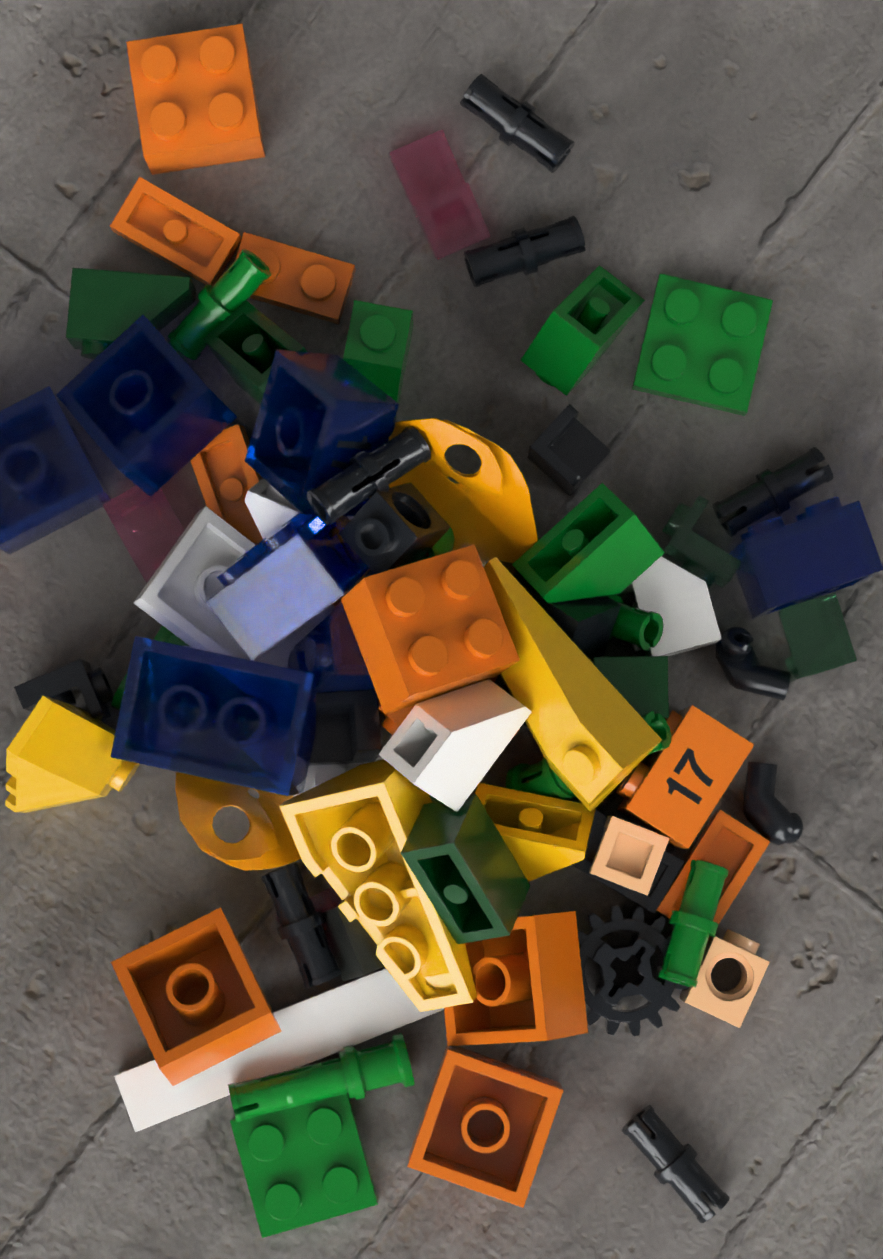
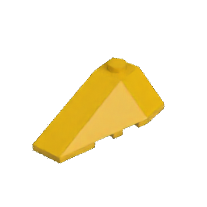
(576, 713)
(62, 759)
(355, 839)

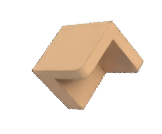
(628, 855)

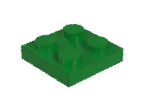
(702, 344)
(304, 1164)

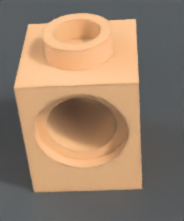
(735, 1003)

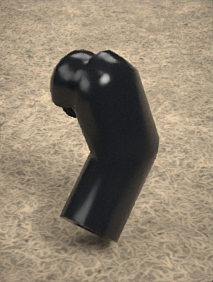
(744, 669)
(765, 810)

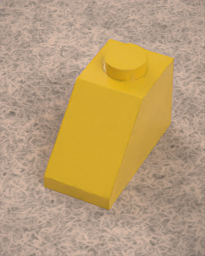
(537, 828)

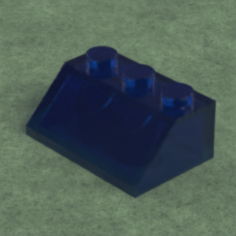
(217, 717)

